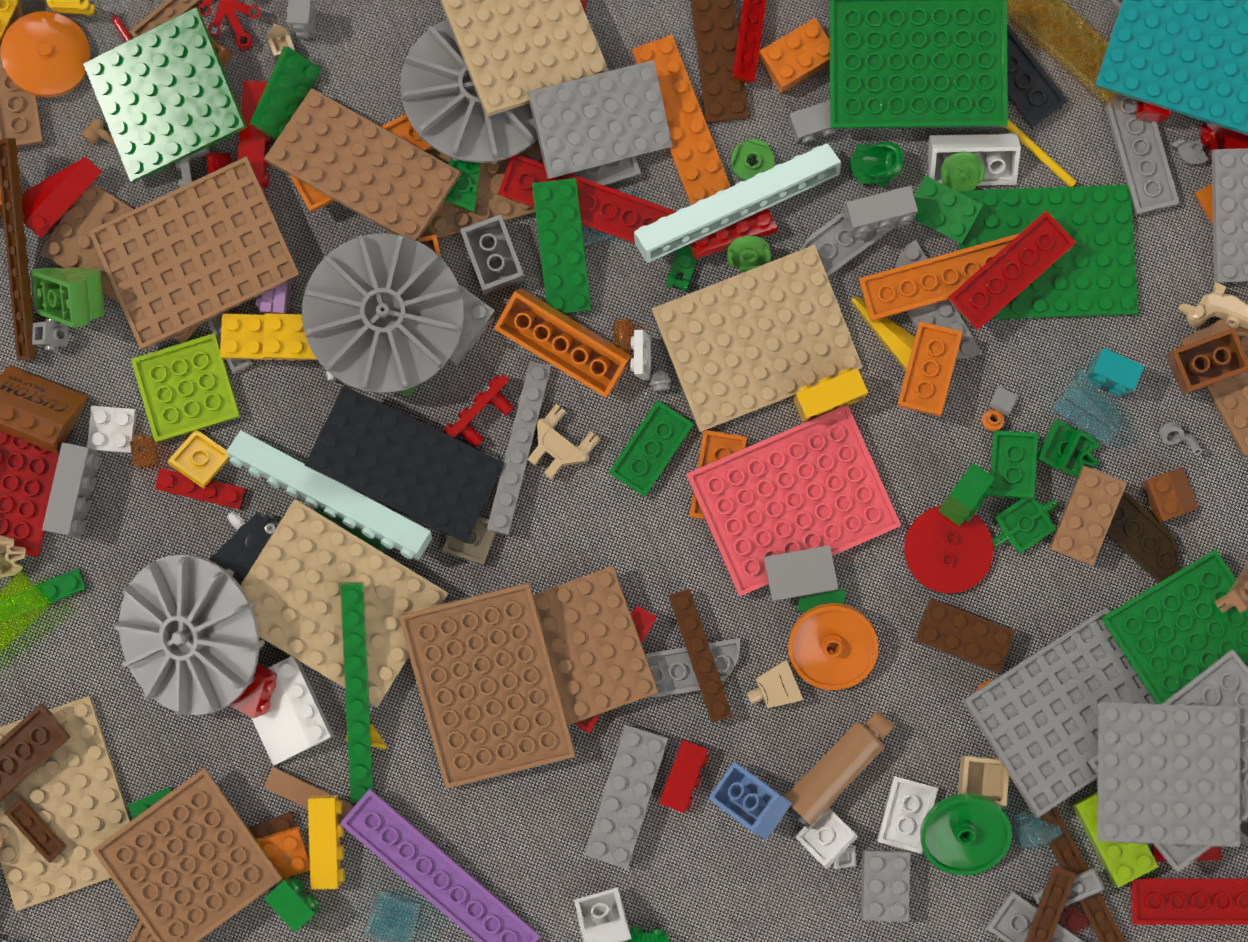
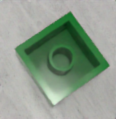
(967, 495)
(293, 903)

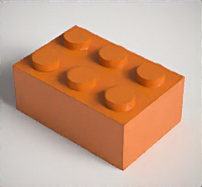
(796, 56)

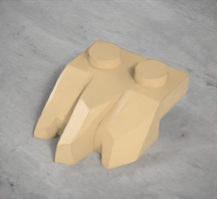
(8, 557)

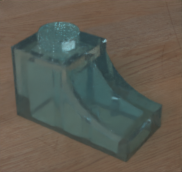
(1033, 830)

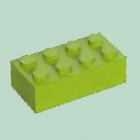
(1119, 859)

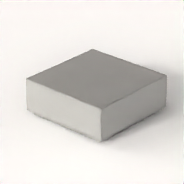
(1003, 400)

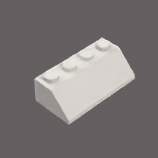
(997, 151)

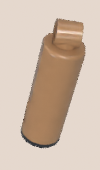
(837, 769)

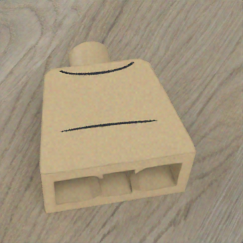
(776, 687)

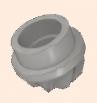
(660, 381)

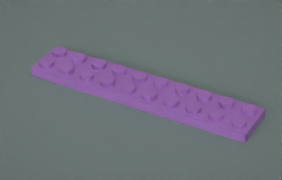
(434, 873)

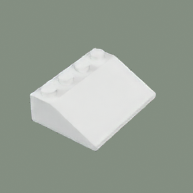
(294, 717)

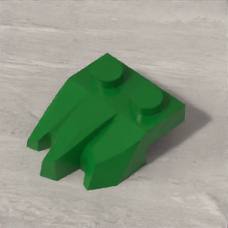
(1067, 449)

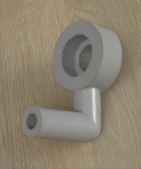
(1172, 434)

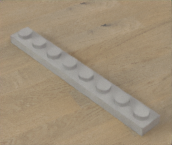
(519, 448)

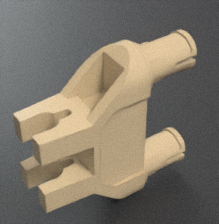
(557, 446)

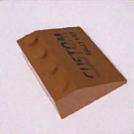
(37, 409)

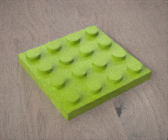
(185, 388)

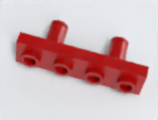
(492, 396)

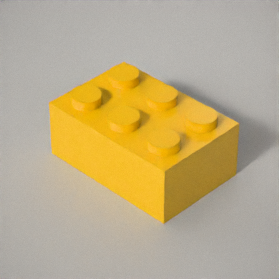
(830, 394)

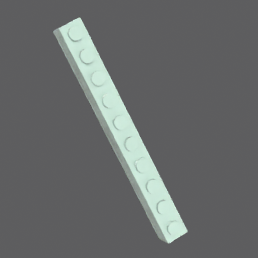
(737, 202)
(329, 495)

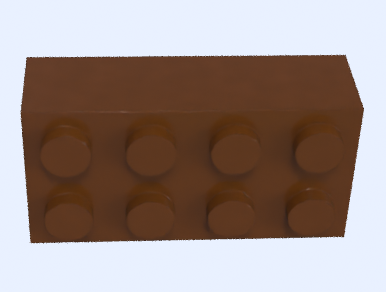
(963, 636)

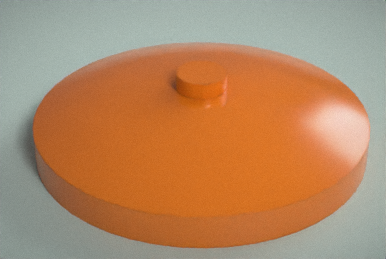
(45, 54)
(833, 646)

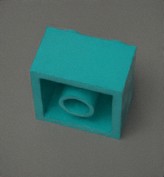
(1114, 372)

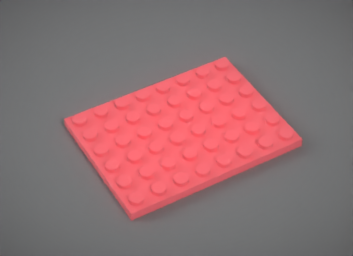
(792, 496)

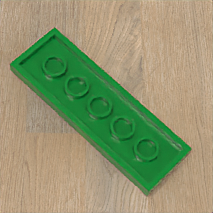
(562, 245)

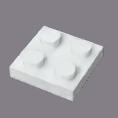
(642, 354)
(111, 429)
(826, 838)

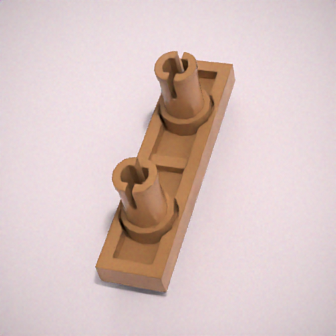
(1237, 594)

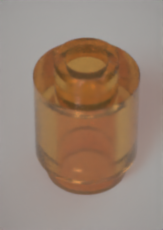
(622, 333)

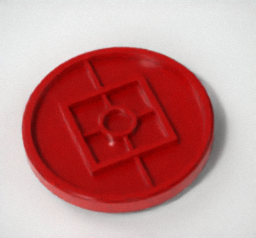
(947, 555)

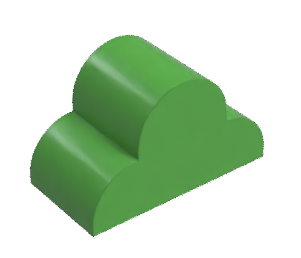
(68, 294)

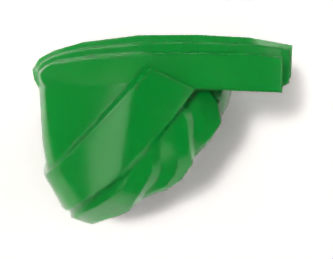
(877, 163)

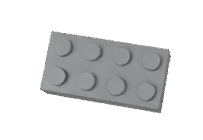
(71, 490)

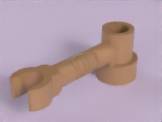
(96, 131)

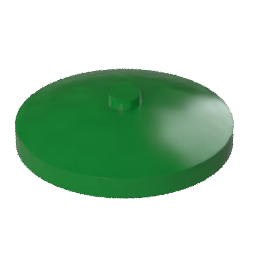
(965, 834)

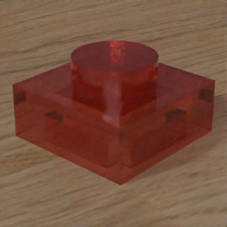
(1073, 919)

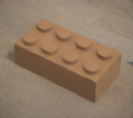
(1087, 515)

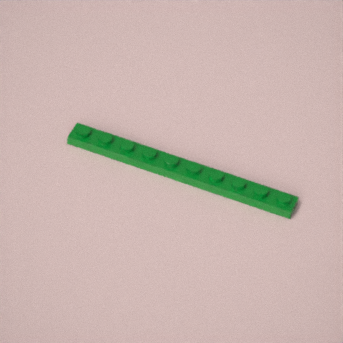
(356, 689)

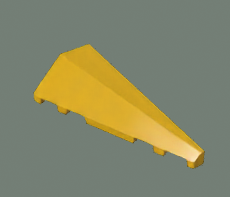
(891, 335)

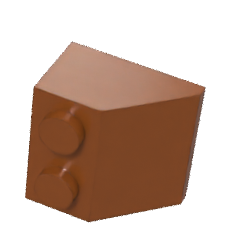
(1169, 495)

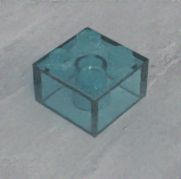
(393, 918)

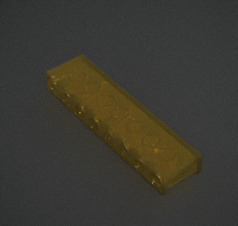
(1064, 39)

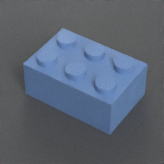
(750, 801)

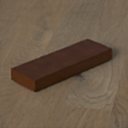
(36, 829)

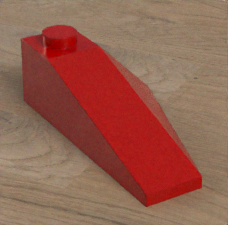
(53, 197)

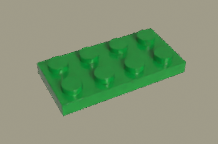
(284, 92)
(650, 448)

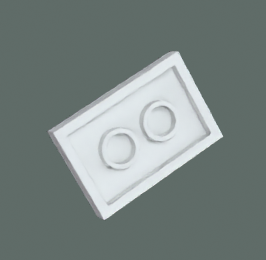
(904, 813)

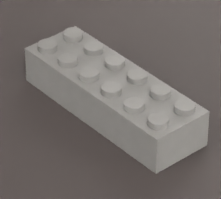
(626, 796)

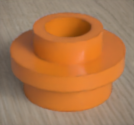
(992, 426)

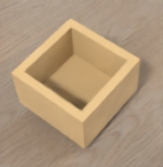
(984, 778)

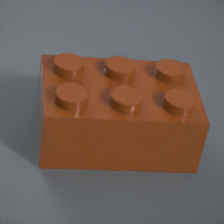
(1208, 361)

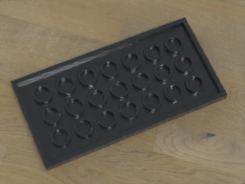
(404, 464)

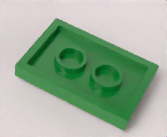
(945, 210)
(1014, 464)

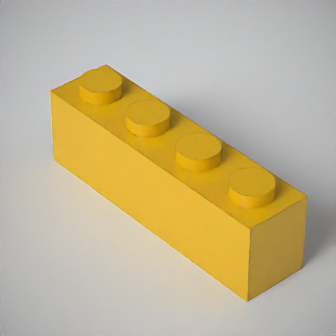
(325, 842)

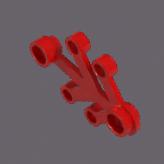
(228, 7)

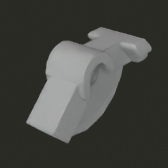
(1190, 151)

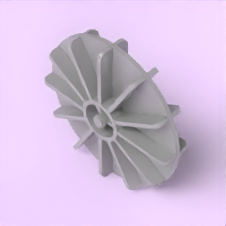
(447, 109)
(382, 313)
(189, 634)

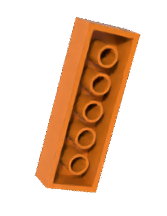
(563, 342)

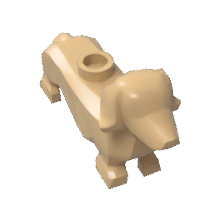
(1220, 305)

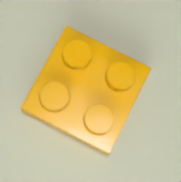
(199, 458)

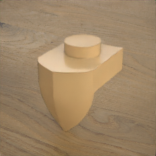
(277, 39)

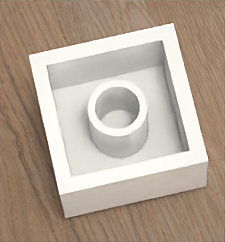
(602, 917)

